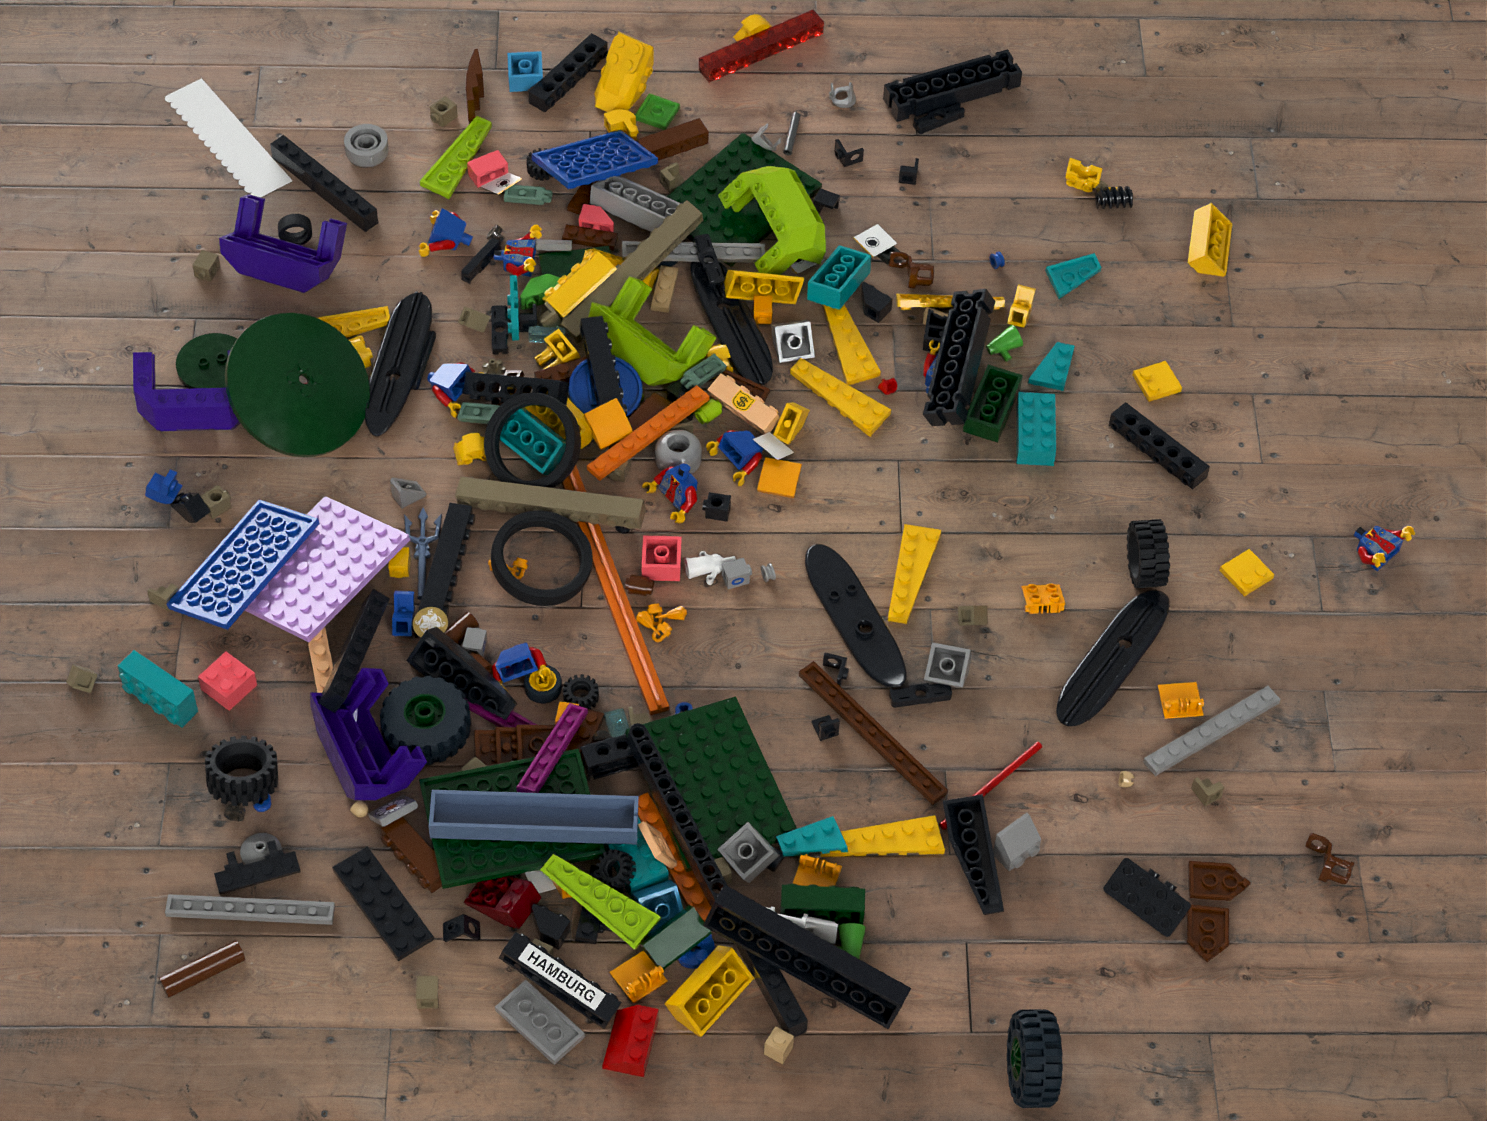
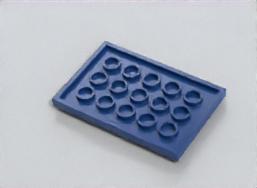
(594, 159)

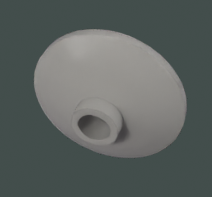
(249, 851)

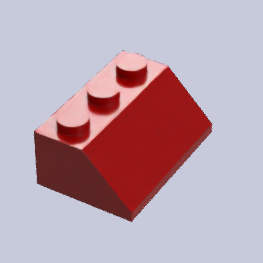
(631, 1040)

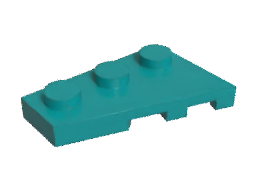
(1072, 273)
(513, 312)
(1054, 367)
(816, 837)

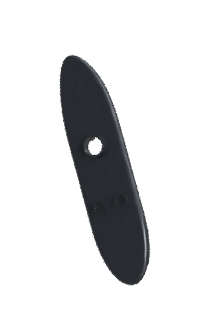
(734, 328)
(398, 355)
(851, 608)
(1109, 664)

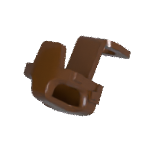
(913, 269)
(1329, 860)

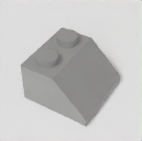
(793, 340)
(948, 665)
(1017, 843)
(748, 852)

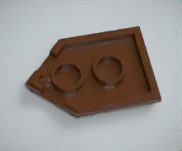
(1214, 881)
(1208, 930)

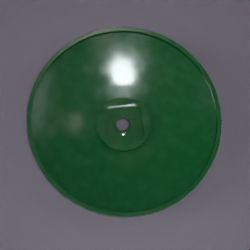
(273, 402)

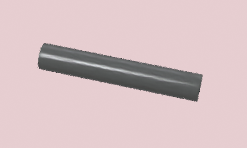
(792, 133)

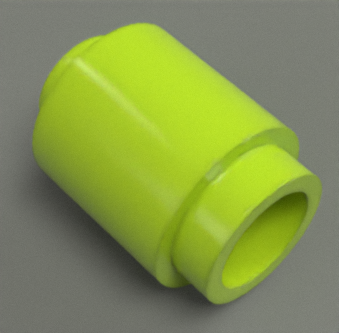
(708, 411)

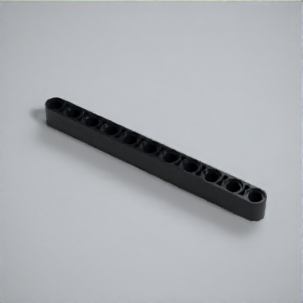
(673, 813)

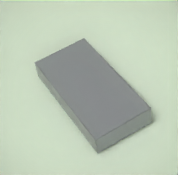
(554, 245)

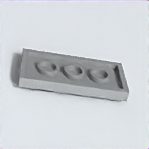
(540, 1022)

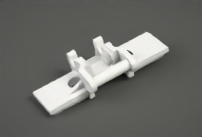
(822, 928)

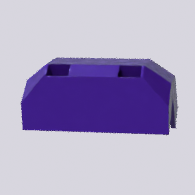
(277, 259)
(179, 408)
(357, 745)

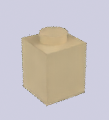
(778, 1045)

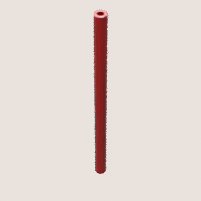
(1004, 774)

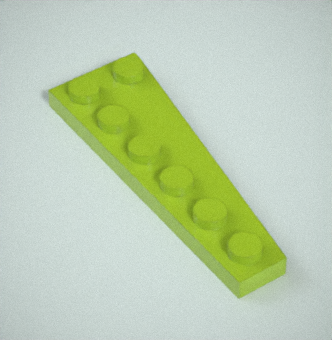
(452, 165)
(618, 912)

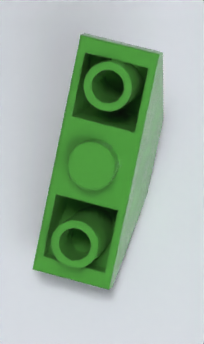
(535, 290)

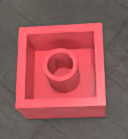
(661, 558)
(227, 680)

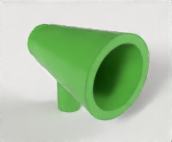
(1005, 341)
(851, 938)

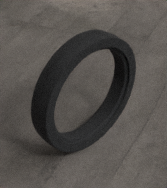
(505, 411)
(529, 594)

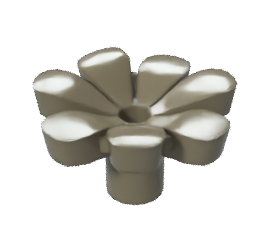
(493, 367)

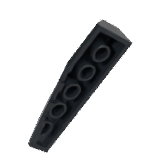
(443, 658)
(973, 847)

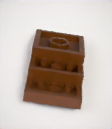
(474, 85)
(509, 743)

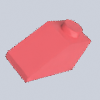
(595, 218)

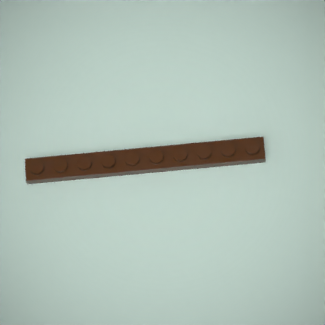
(873, 733)

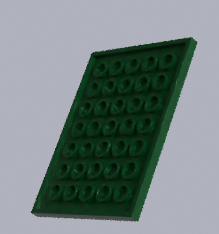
(711, 179)
(719, 774)
(481, 860)

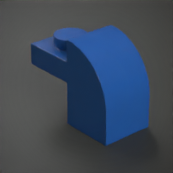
(163, 488)
(403, 613)

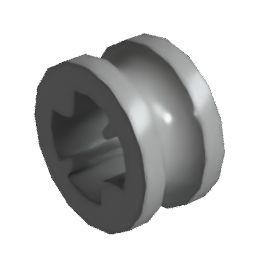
(768, 572)

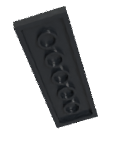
(383, 903)

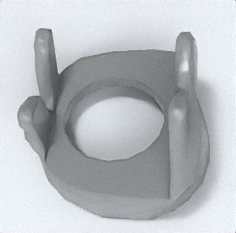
(846, 103)
(760, 139)

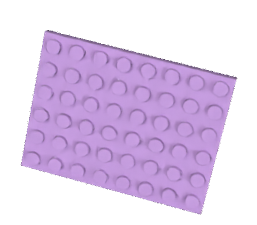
(327, 569)

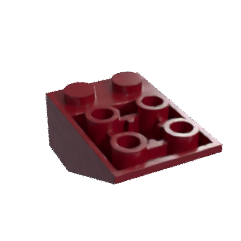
(504, 900)

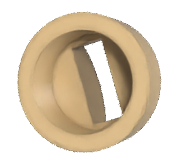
(1125, 779)
(359, 808)

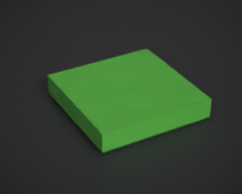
(657, 111)

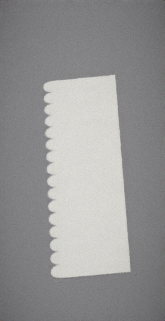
(228, 139)

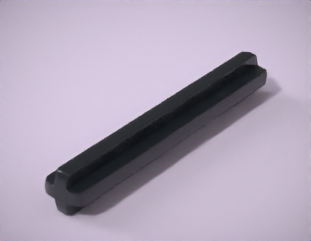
(424, 359)

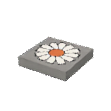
(393, 810)

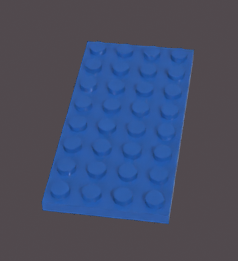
(243, 564)

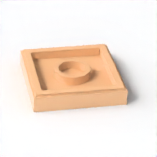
(657, 845)

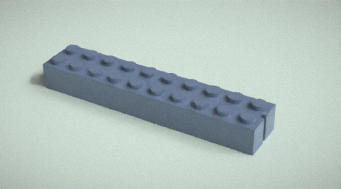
(533, 817)

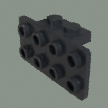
(1147, 896)

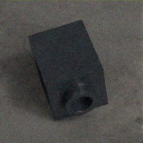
(717, 506)

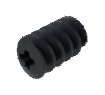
(1114, 197)

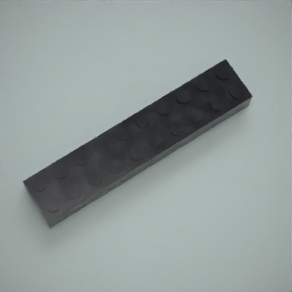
(806, 956)

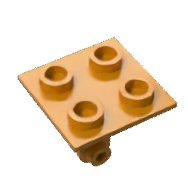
(1043, 596)
(1180, 700)
(816, 872)
(638, 976)

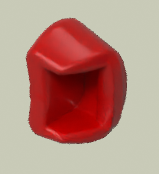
(888, 386)

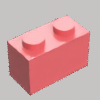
(487, 168)

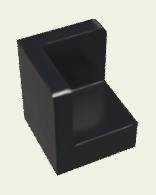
(909, 174)
(826, 199)
(527, 320)

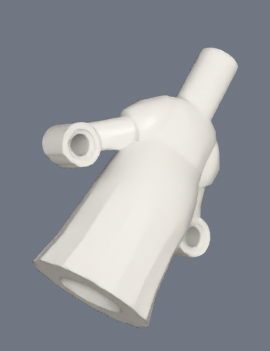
(705, 564)

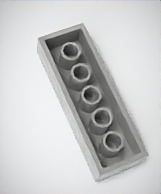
(632, 202)

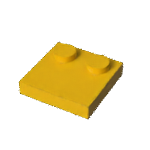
(1157, 381)
(1246, 572)

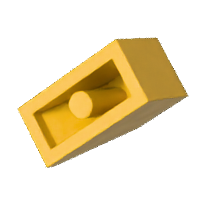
(790, 422)

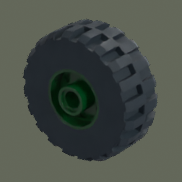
(426, 715)
(1034, 1058)

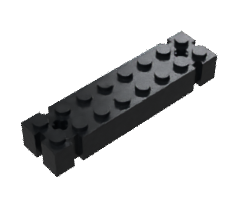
(951, 85)
(959, 358)

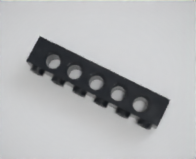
(568, 72)
(475, 383)
(1159, 445)

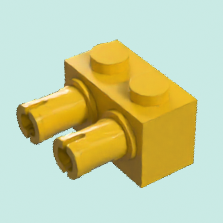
(558, 348)

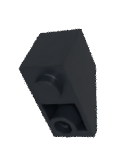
(875, 303)
(190, 506)
(550, 926)

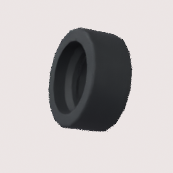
(295, 220)

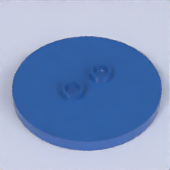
(582, 392)

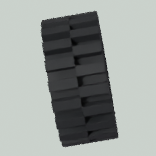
(1148, 553)
(237, 755)

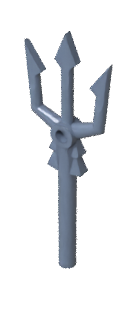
(422, 548)

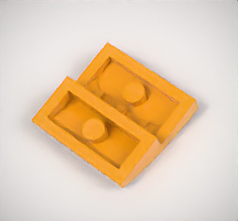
(608, 423)
(779, 477)

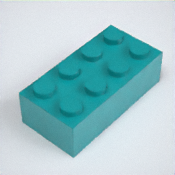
(839, 277)
(1035, 429)
(533, 441)
(157, 689)
(648, 869)

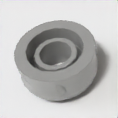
(366, 145)
(681, 440)

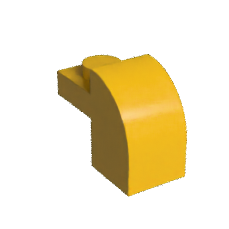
(751, 26)
(621, 120)
(1021, 306)

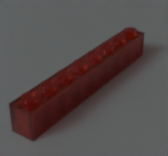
(761, 45)

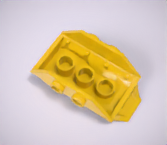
(624, 74)

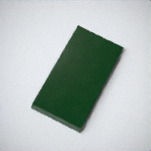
(561, 262)

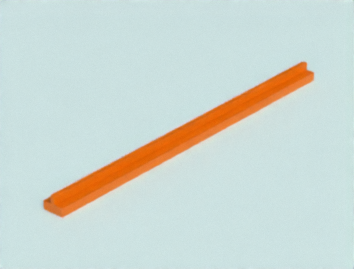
(621, 609)

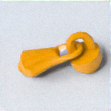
(519, 563)
(678, 613)
(645, 620)

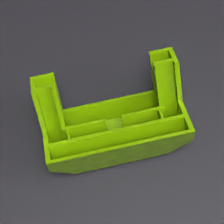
(788, 212)
(644, 351)

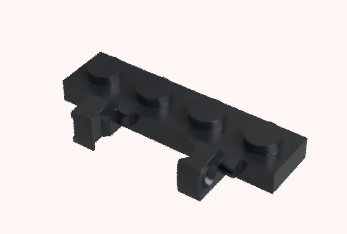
(272, 867)
(588, 924)

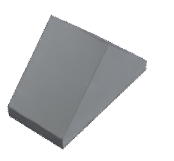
(406, 491)

